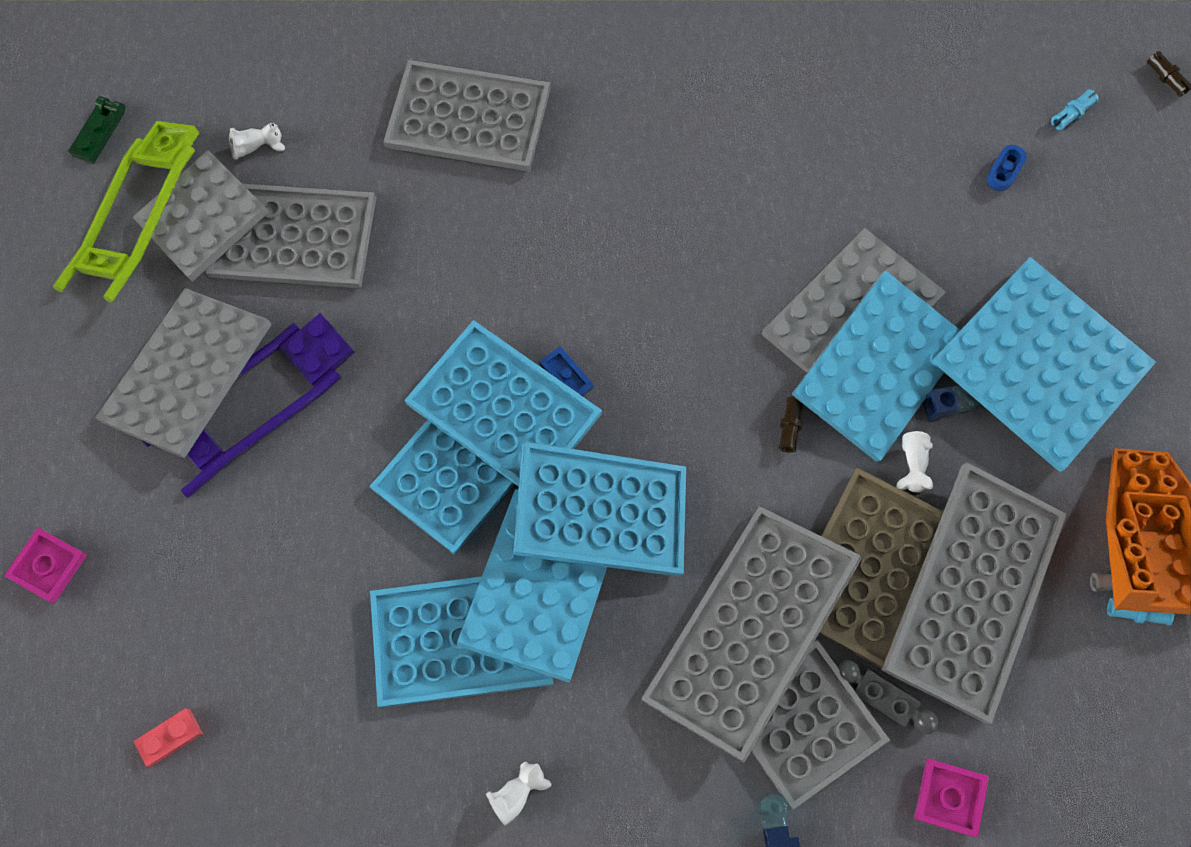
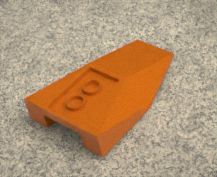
(1149, 532)

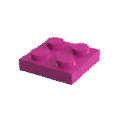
(45, 565)
(951, 798)

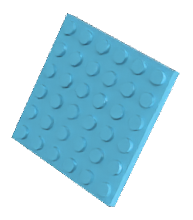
(1044, 363)

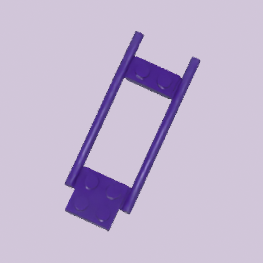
(316, 353)

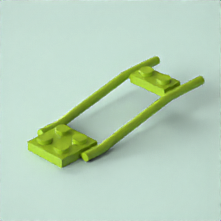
(163, 147)

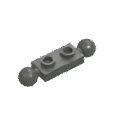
(888, 697)

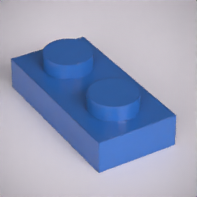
(565, 369)

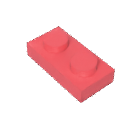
(168, 737)

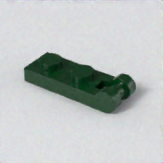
(97, 130)

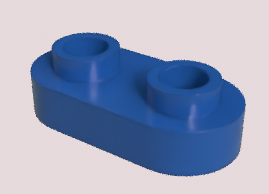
(1005, 169)

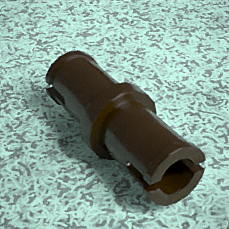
(1169, 73)
(791, 425)

